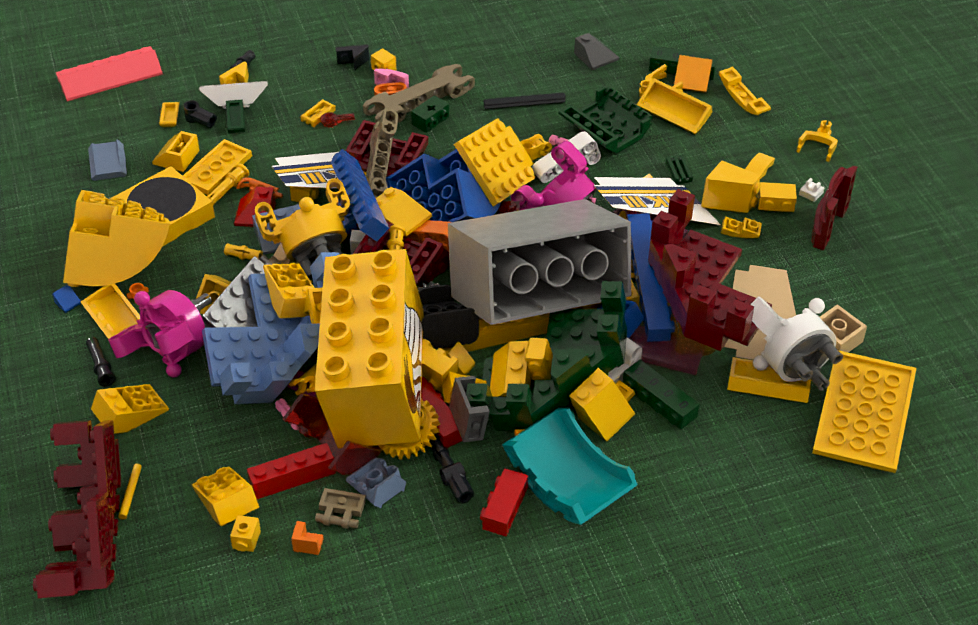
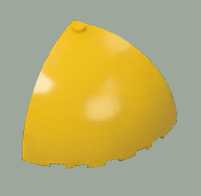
(111, 240)

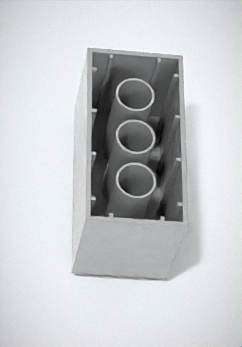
(538, 259)

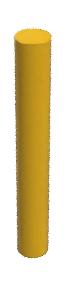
(130, 491)

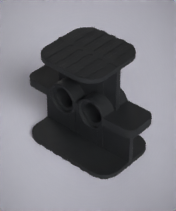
(445, 320)

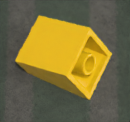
(731, 188)
(601, 405)

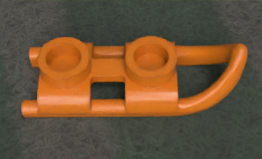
(255, 183)

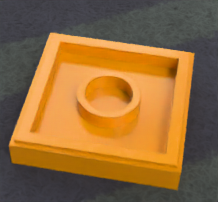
(693, 73)

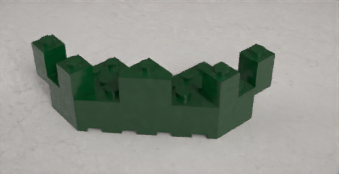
(579, 345)

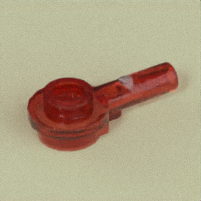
(330, 119)

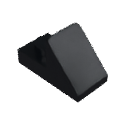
(353, 54)

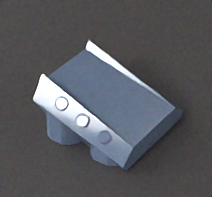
(107, 160)
(377, 481)

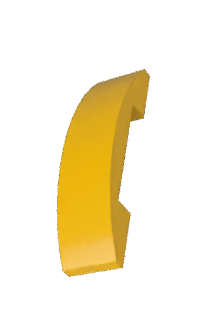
(740, 93)

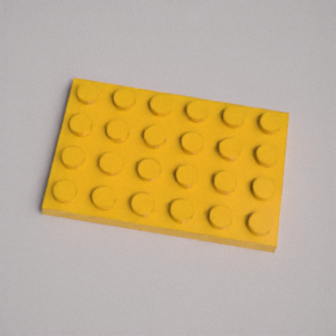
(865, 412)

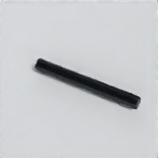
(524, 100)

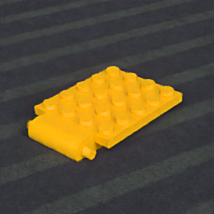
(496, 160)

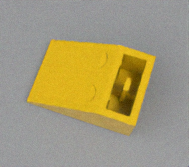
(287, 289)
(128, 406)
(225, 495)

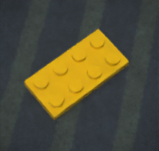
(215, 165)

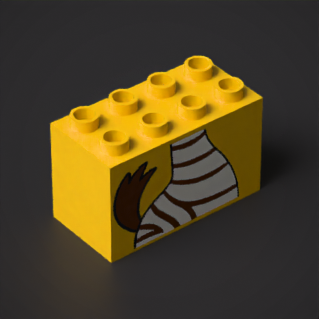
(370, 349)

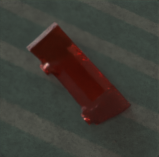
(309, 417)

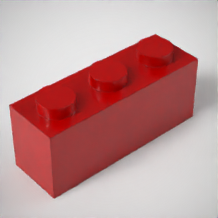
(504, 502)

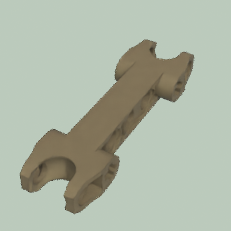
(441, 84)
(380, 151)

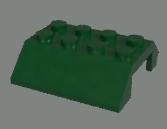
(610, 119)

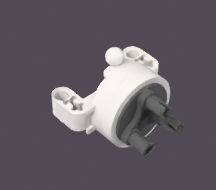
(797, 344)

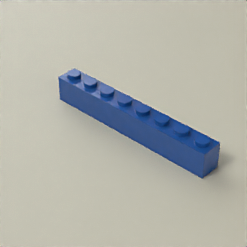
(362, 200)
(652, 300)

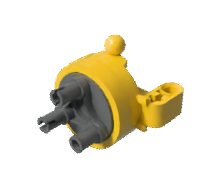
(310, 228)

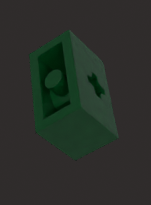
(430, 114)

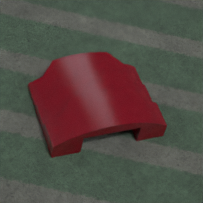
(401, 151)
(833, 204)
(420, 255)

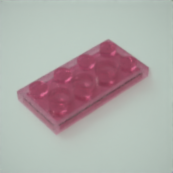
(664, 353)

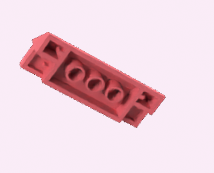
(109, 73)

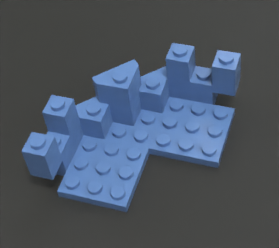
(263, 359)

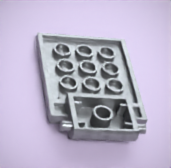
(235, 303)

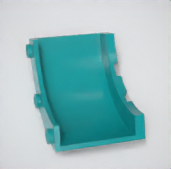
(567, 467)

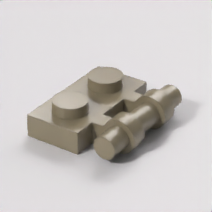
(340, 502)

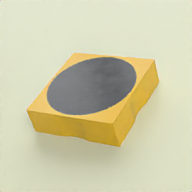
(173, 197)

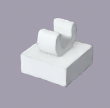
(811, 190)

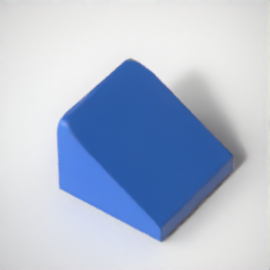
(66, 298)

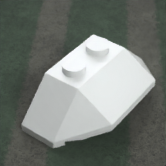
(225, 92)

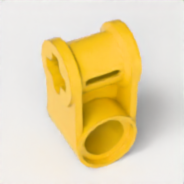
(536, 146)

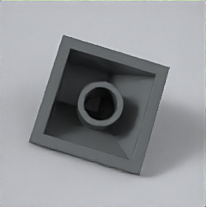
(593, 51)

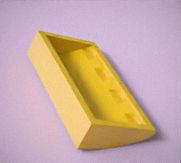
(675, 106)
(111, 310)
(765, 382)

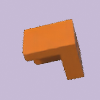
(304, 541)

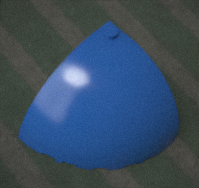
(443, 188)

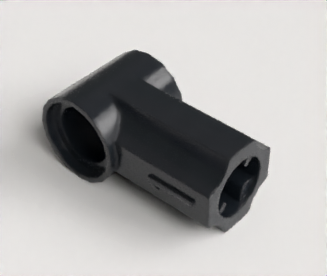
(194, 114)
(455, 478)

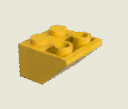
(178, 151)

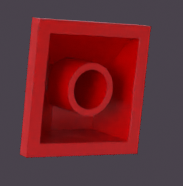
(248, 203)

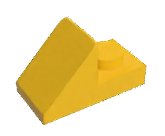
(235, 75)
(313, 304)
(465, 361)

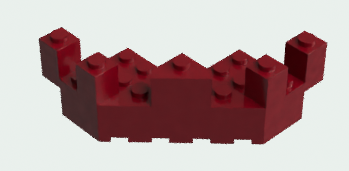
(693, 275)
(92, 527)

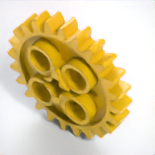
(428, 426)

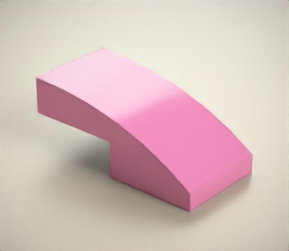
(385, 76)

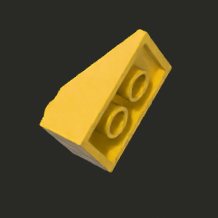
(402, 210)

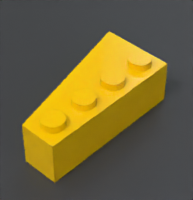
(437, 365)

